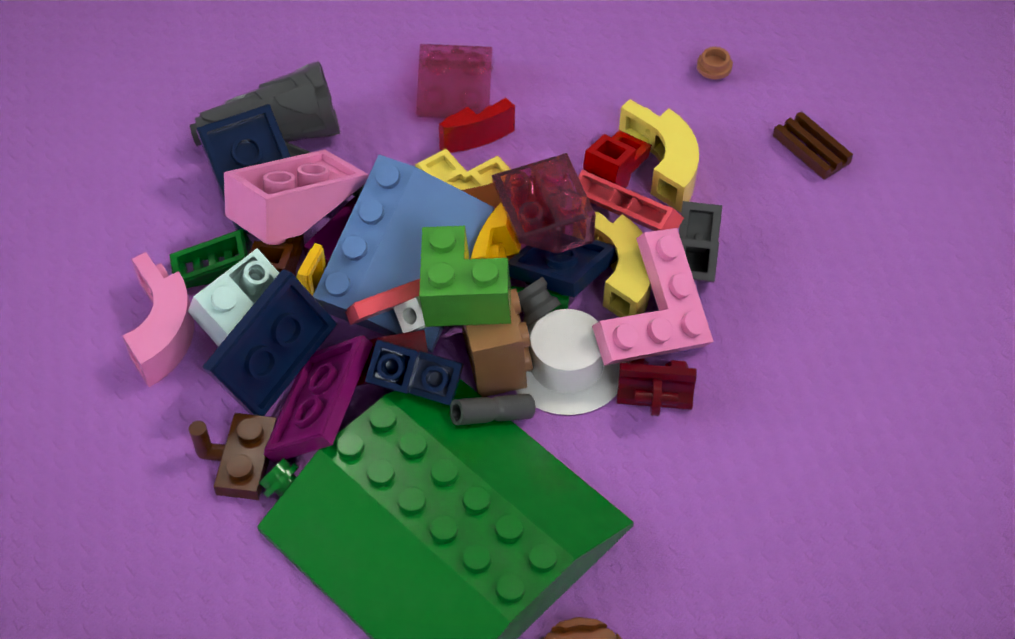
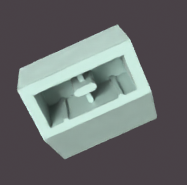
(231, 295)

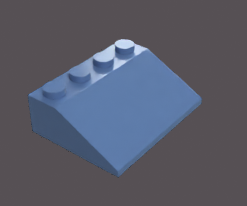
(385, 239)

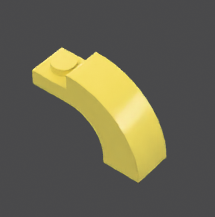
(671, 144)
(628, 287)

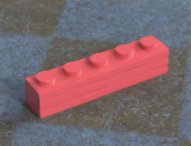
(631, 204)

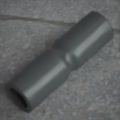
(488, 409)

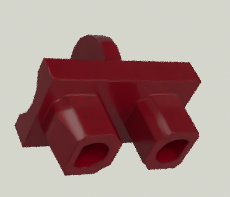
(656, 385)

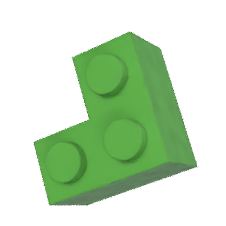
(461, 288)

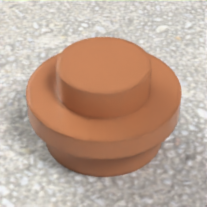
(714, 63)

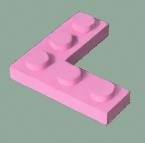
(680, 317)

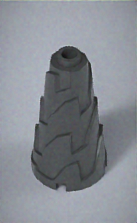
(297, 100)

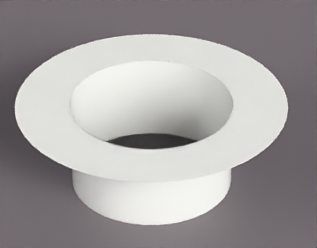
(568, 365)

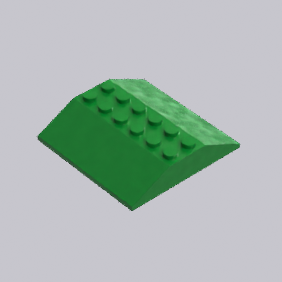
(440, 523)

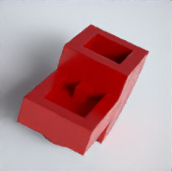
(616, 157)

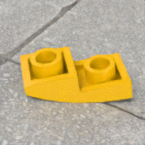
(496, 237)

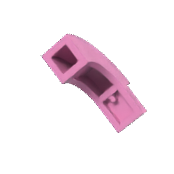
(169, 328)

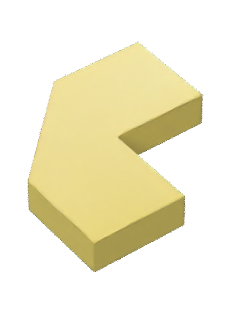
(448, 169)

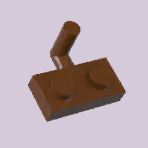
(241, 457)

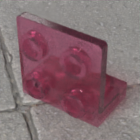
(453, 79)

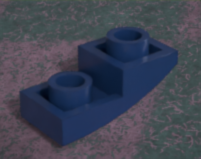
(414, 372)

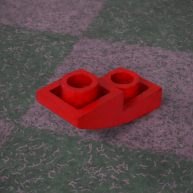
(472, 130)

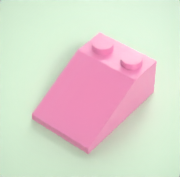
(289, 194)

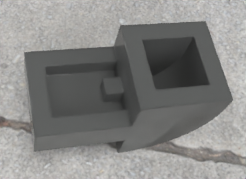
(700, 238)

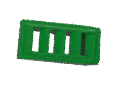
(223, 246)

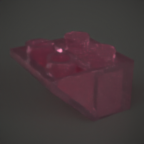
(547, 204)

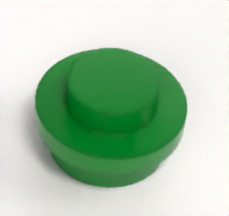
(279, 478)

